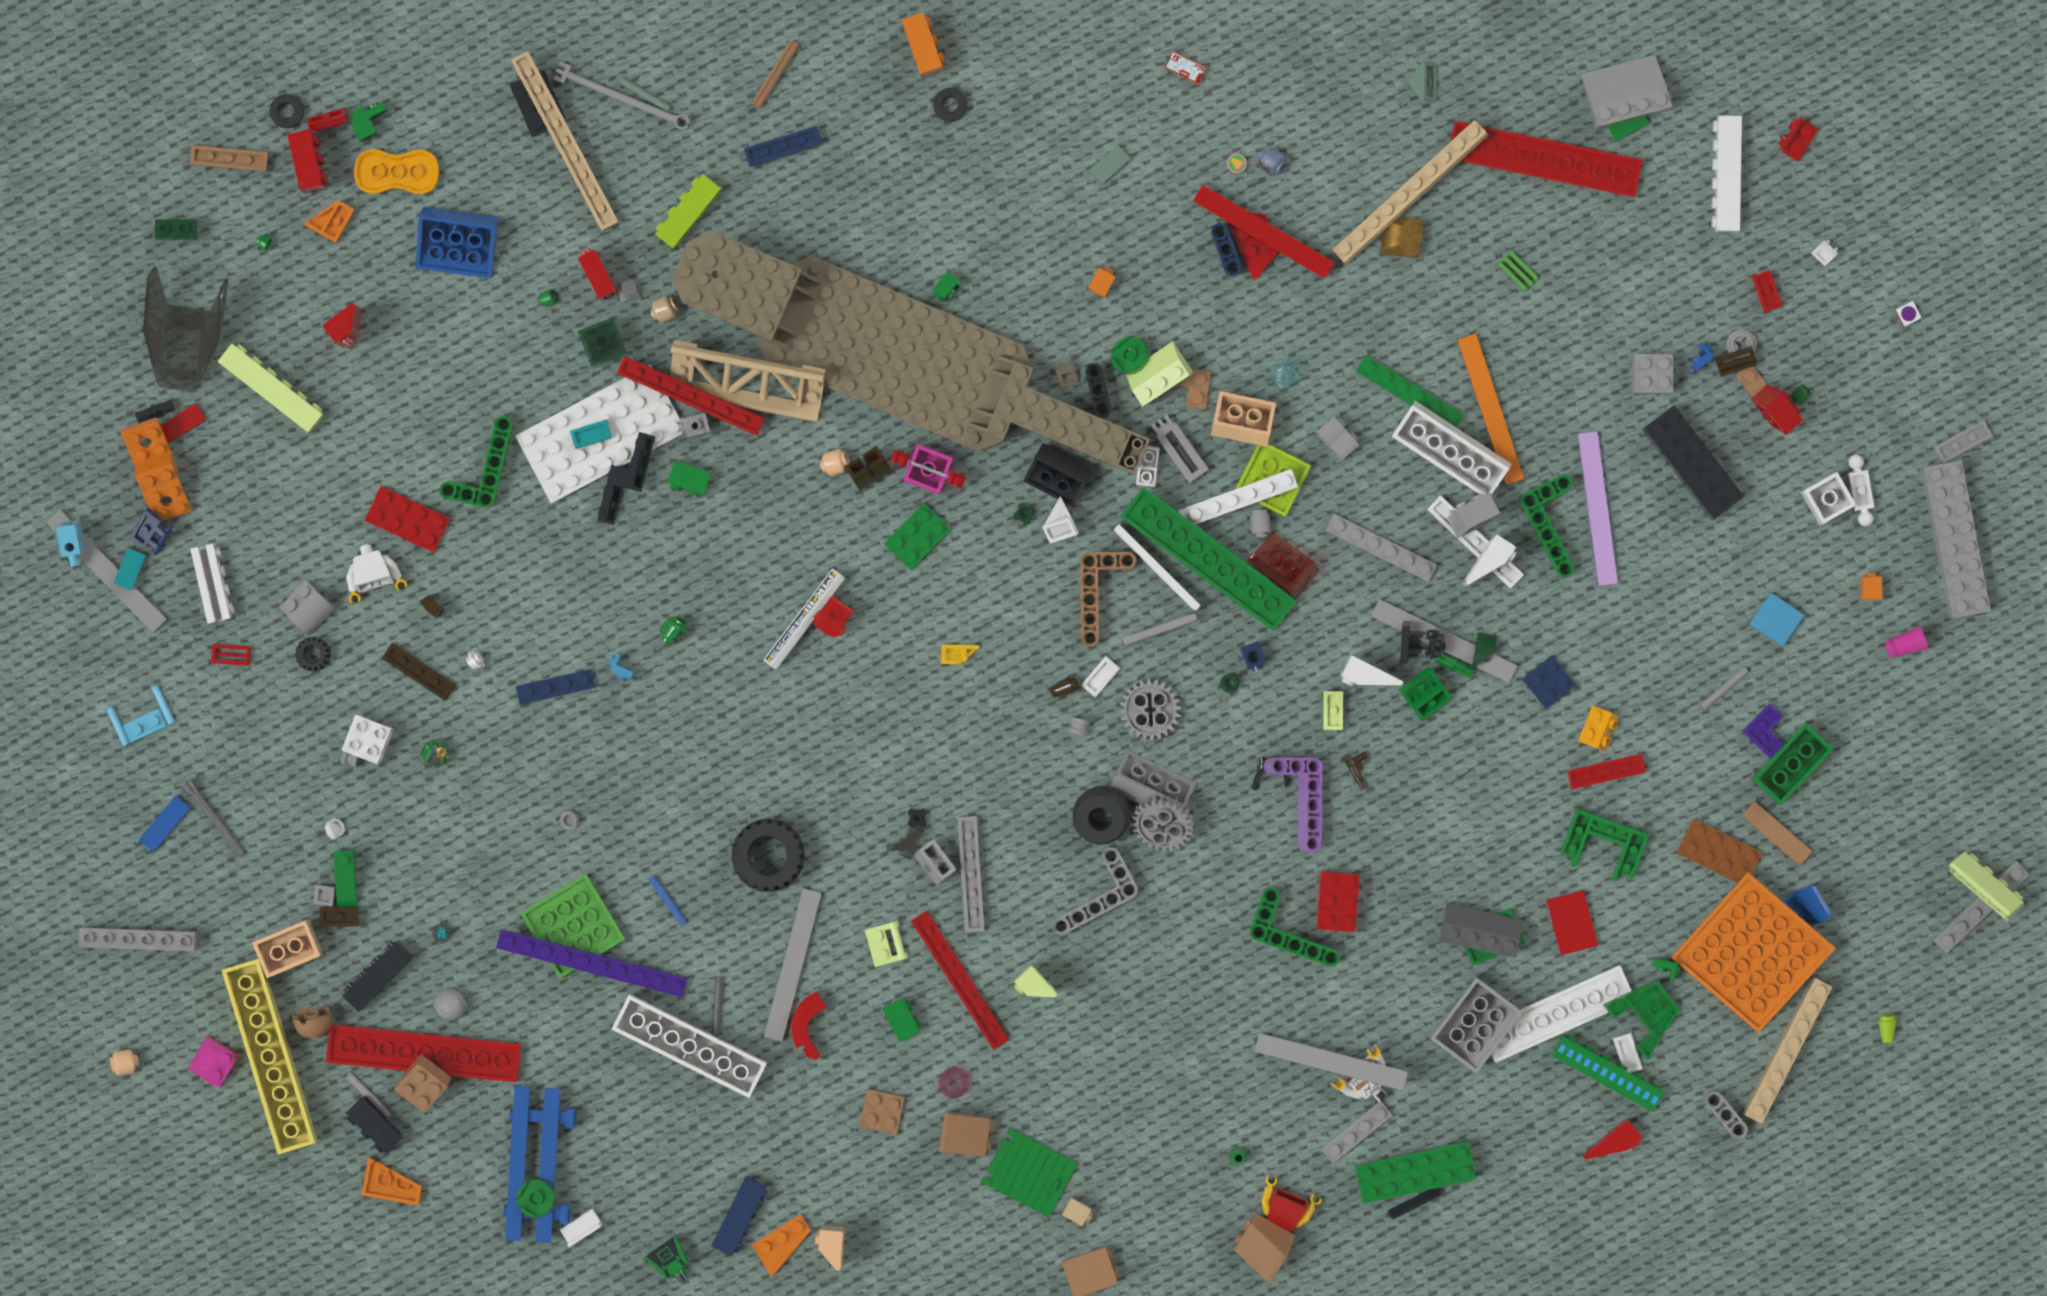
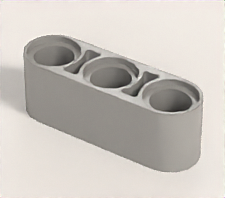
(1729, 1123)

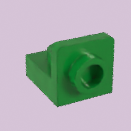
(1662, 965)

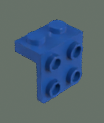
(1808, 905)

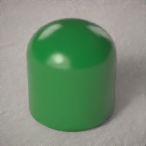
(546, 299)
(1800, 395)

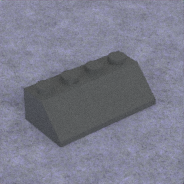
(1480, 930)

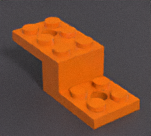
(156, 469)

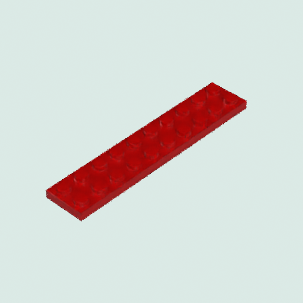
(1554, 161)
(400, 1049)

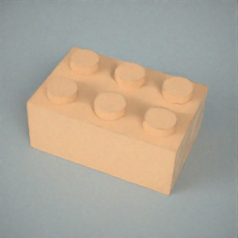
(1243, 418)
(287, 948)

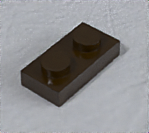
(339, 916)

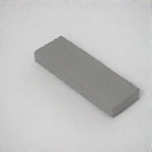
(1963, 441)

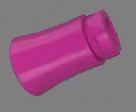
(1906, 643)

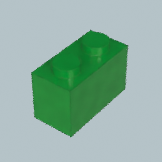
(689, 478)
(901, 1019)

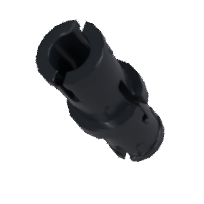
(155, 411)

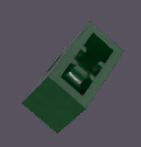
(175, 230)

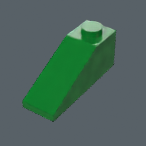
(345, 878)

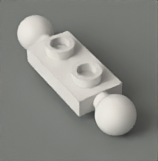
(1861, 490)

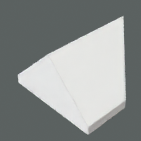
(1059, 523)

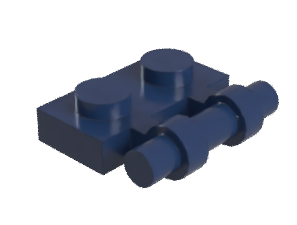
(147, 527)

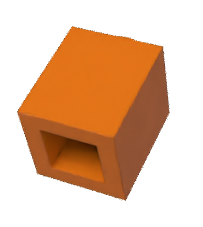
(1102, 281)
(1871, 587)

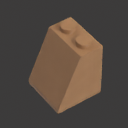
(966, 1134)
(1263, 1245)

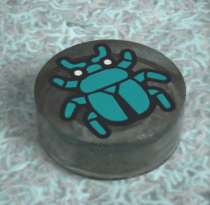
(441, 933)

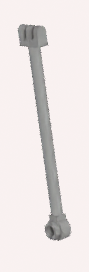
(566, 74)

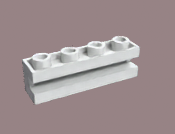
(211, 583)

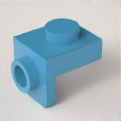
(622, 673)

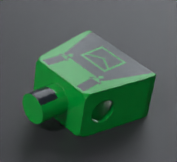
(669, 1259)

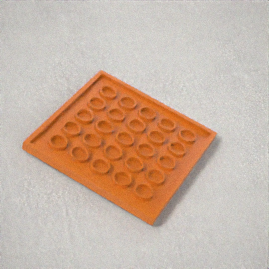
(1753, 952)

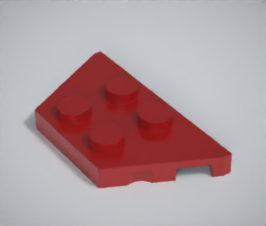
(1254, 253)

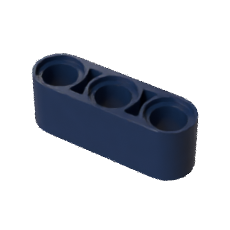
(1226, 259)

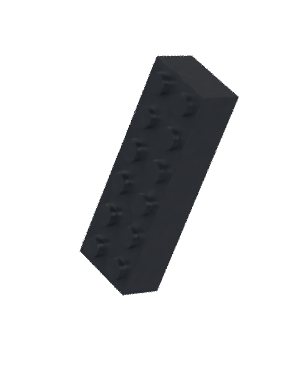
(1692, 462)

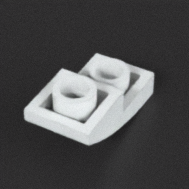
(1148, 467)

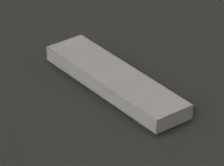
(1159, 629)

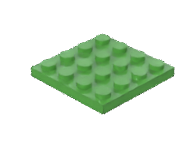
(574, 919)

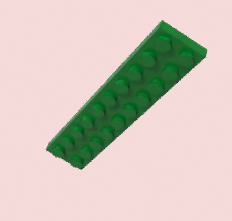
(1208, 558)

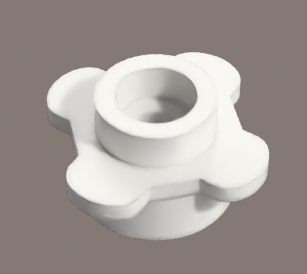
(475, 660)

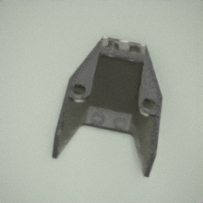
(180, 337)

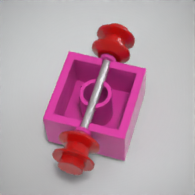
(928, 469)

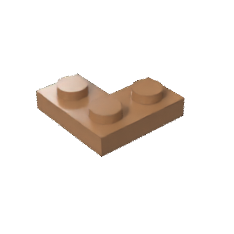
(1198, 388)

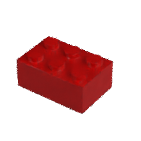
(307, 161)
(1337, 901)

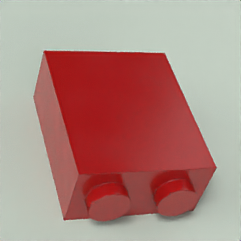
(597, 274)

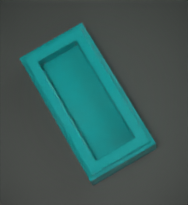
(591, 434)
(129, 569)

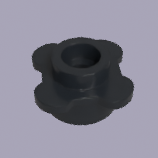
(920, 813)

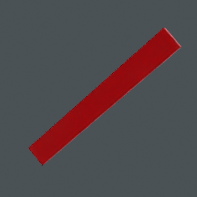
(1263, 231)
(690, 395)
(960, 980)

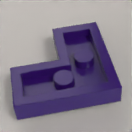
(1759, 731)

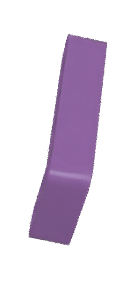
(1304, 796)

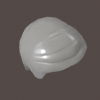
(450, 1004)

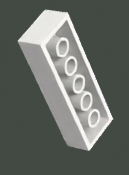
(1451, 449)

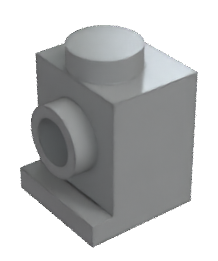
(686, 422)

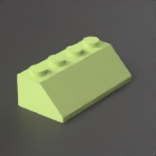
(1986, 886)

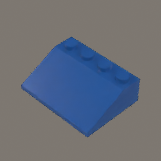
(456, 242)

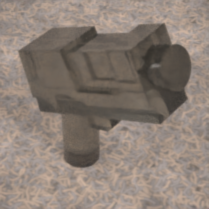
(910, 844)

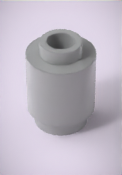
(1260, 523)

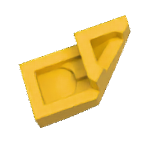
(956, 653)

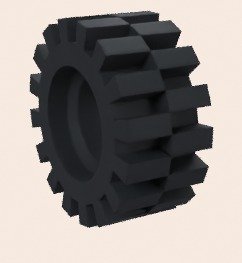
(301, 654)

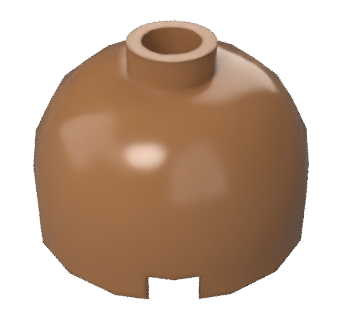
(313, 1022)

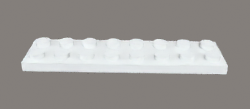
(1562, 1012)

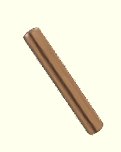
(775, 74)

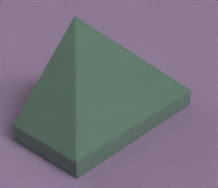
(1425, 81)

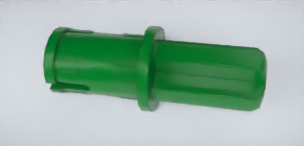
(1454, 665)

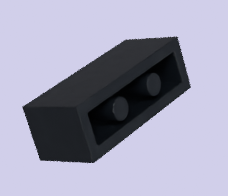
(374, 1125)

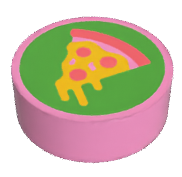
(1236, 163)

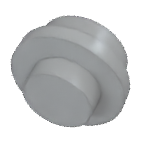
(569, 820)

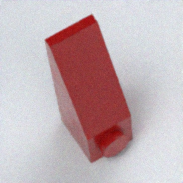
(1618, 1140)

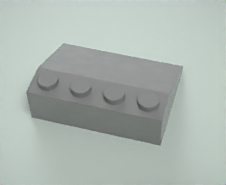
(1626, 92)
(1476, 1025)

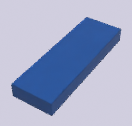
(164, 823)

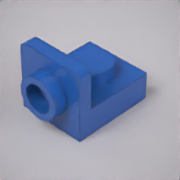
(1699, 361)

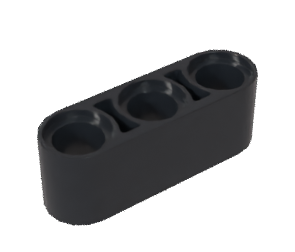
(1094, 381)

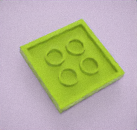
(1267, 463)

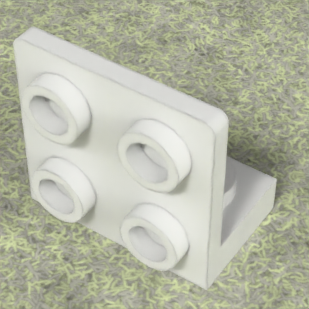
(367, 739)

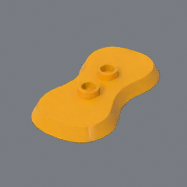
(381, 171)

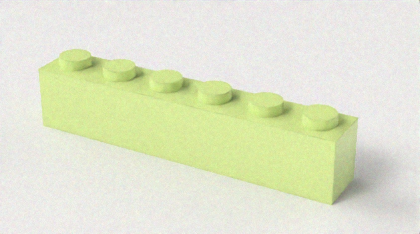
(272, 389)

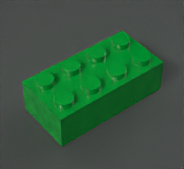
(1791, 764)

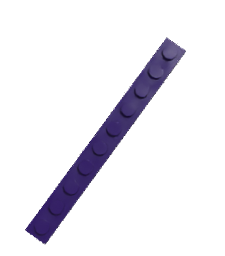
(591, 962)

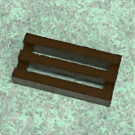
(1738, 362)

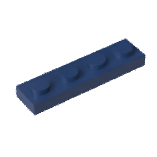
(783, 146)
(555, 687)

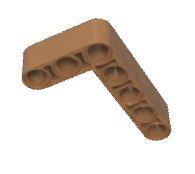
(1093, 590)

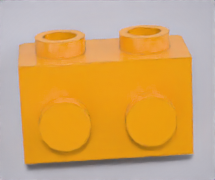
(1598, 728)

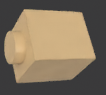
(1077, 1212)

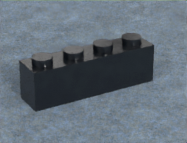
(377, 976)

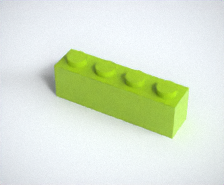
(688, 211)

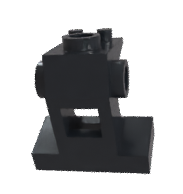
(1410, 639)

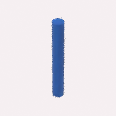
(668, 901)

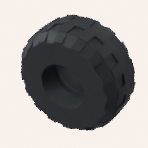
(1104, 798)

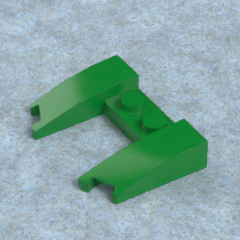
(1587, 823)

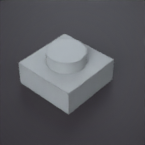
(627, 291)
(324, 895)

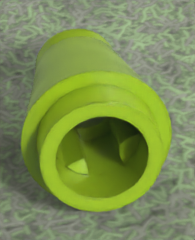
(1887, 1027)

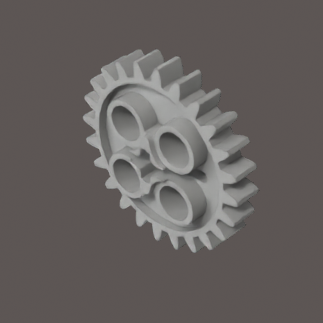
(1168, 708)
(1152, 821)

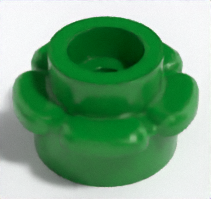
(262, 242)

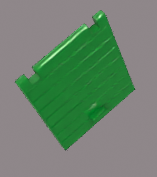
(1029, 1172)

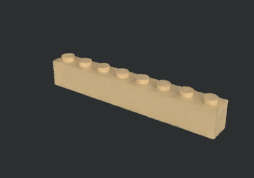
(1787, 1050)

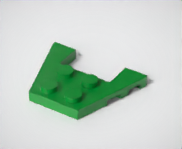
(1653, 1009)

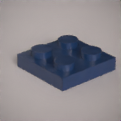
(1548, 682)

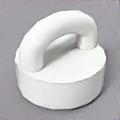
(334, 828)

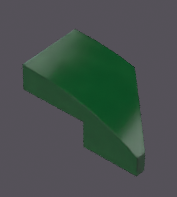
(1484, 648)

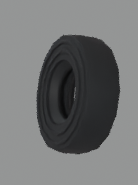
(950, 93)
(275, 108)

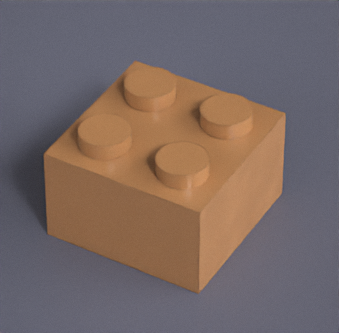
(422, 1083)

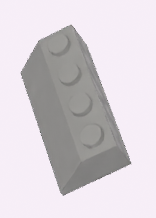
(1143, 779)

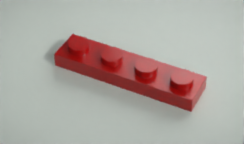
(1606, 771)

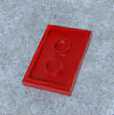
(1571, 922)

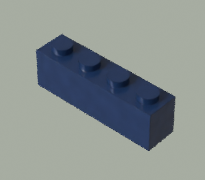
(737, 1219)

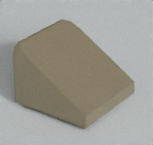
(1066, 374)

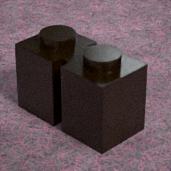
(877, 468)

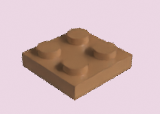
(881, 1111)

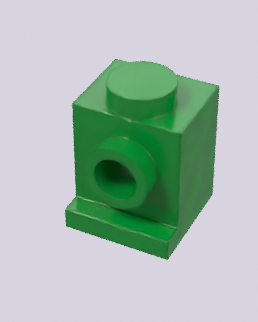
(946, 287)

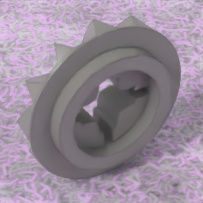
(1739, 335)

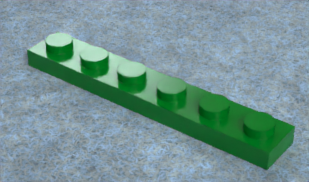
(1406, 390)

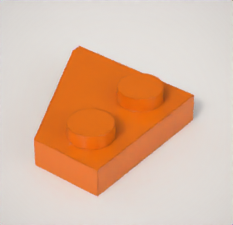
(331, 221)

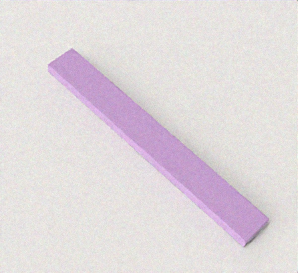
(1597, 508)

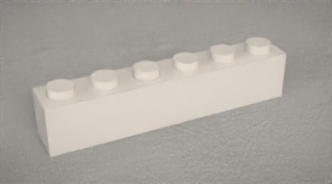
(1728, 174)

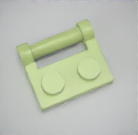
(880, 947)

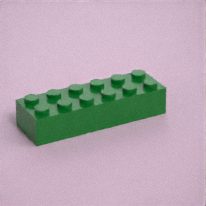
(1415, 1172)

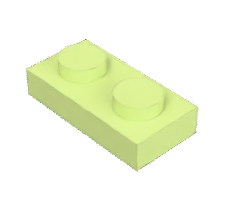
(1332, 710)

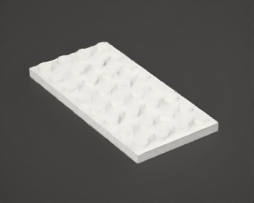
(628, 410)

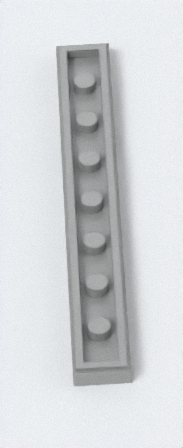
(107, 573)
(1454, 645)
(792, 964)
(1331, 1062)

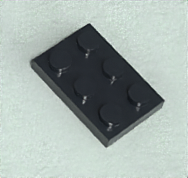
(528, 109)

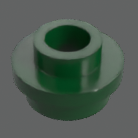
(1235, 683)

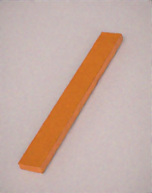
(1490, 406)

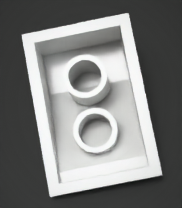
(1494, 555)
(1362, 673)

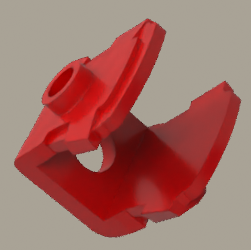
(833, 617)

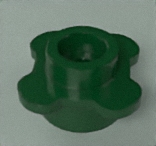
(1019, 514)

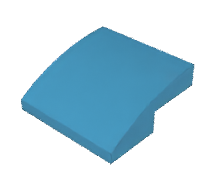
(1776, 620)

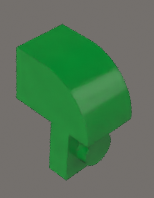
(362, 121)

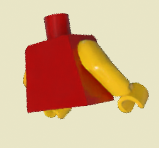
(1286, 1208)

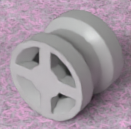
(1079, 726)
(350, 759)

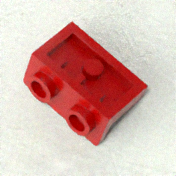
(1798, 138)

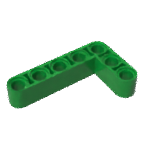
(476, 499)
(1546, 523)
(1286, 937)

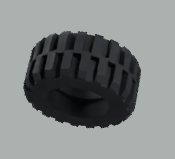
(768, 881)

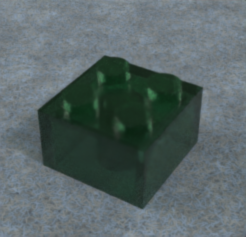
(602, 342)

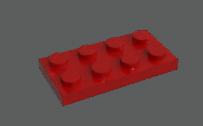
(407, 519)

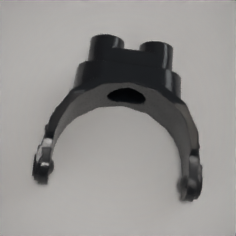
(1260, 768)

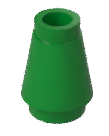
(1235, 1151)

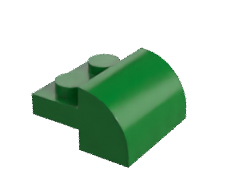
(1425, 694)

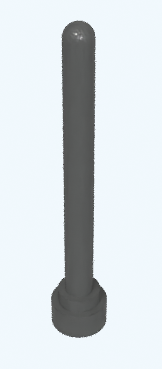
(192, 789)

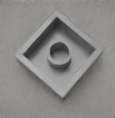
(1652, 374)
(1473, 515)

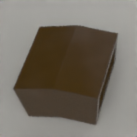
(432, 606)

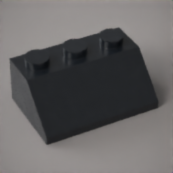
(1058, 474)

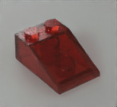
(1284, 565)

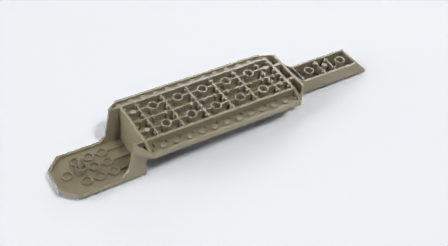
(889, 350)

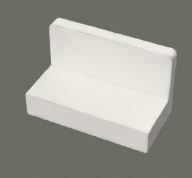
(581, 1227)

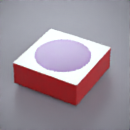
(1908, 314)

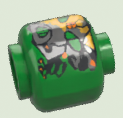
(673, 630)
(435, 753)

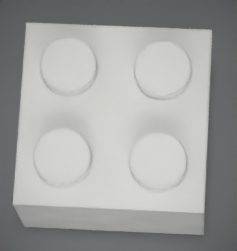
(1828, 498)

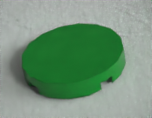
(1130, 355)
(535, 1198)

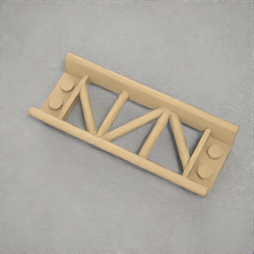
(807, 398)

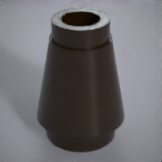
(1065, 687)

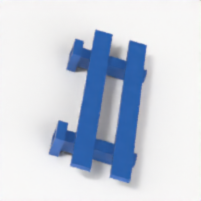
(551, 1117)

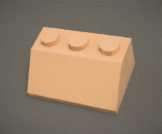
(831, 1244)

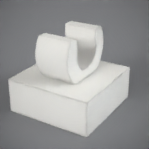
(1825, 252)

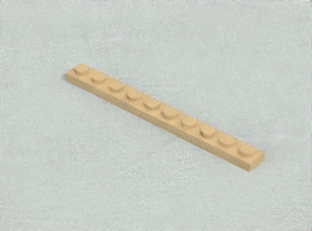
(564, 140)
(1410, 192)

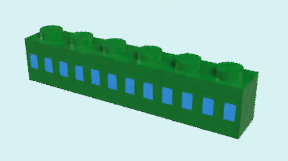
(1607, 1073)

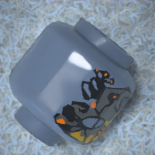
(1272, 161)

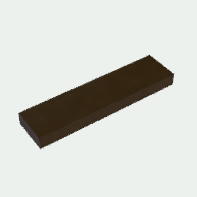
(418, 671)

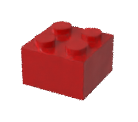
(1777, 409)

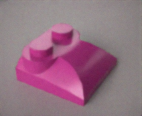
(213, 1062)

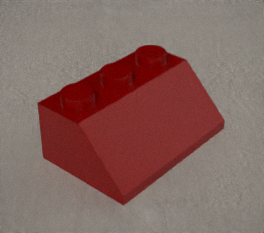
(345, 326)

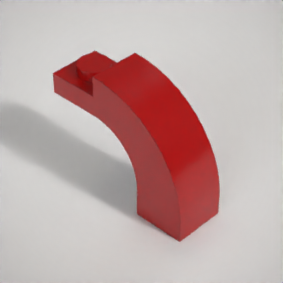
(799, 1027)

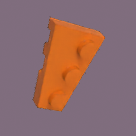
(389, 1185)
(781, 1243)

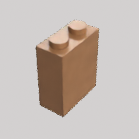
(1090, 1271)

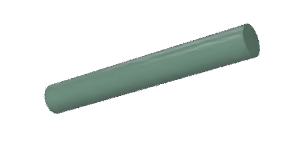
(644, 94)

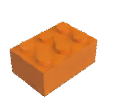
(923, 45)

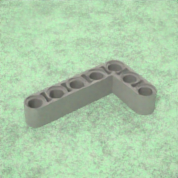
(1101, 899)

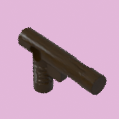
(1357, 766)

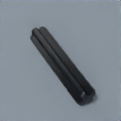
(1414, 1203)

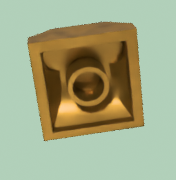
(1402, 238)

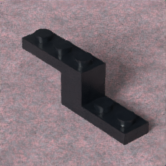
(626, 478)

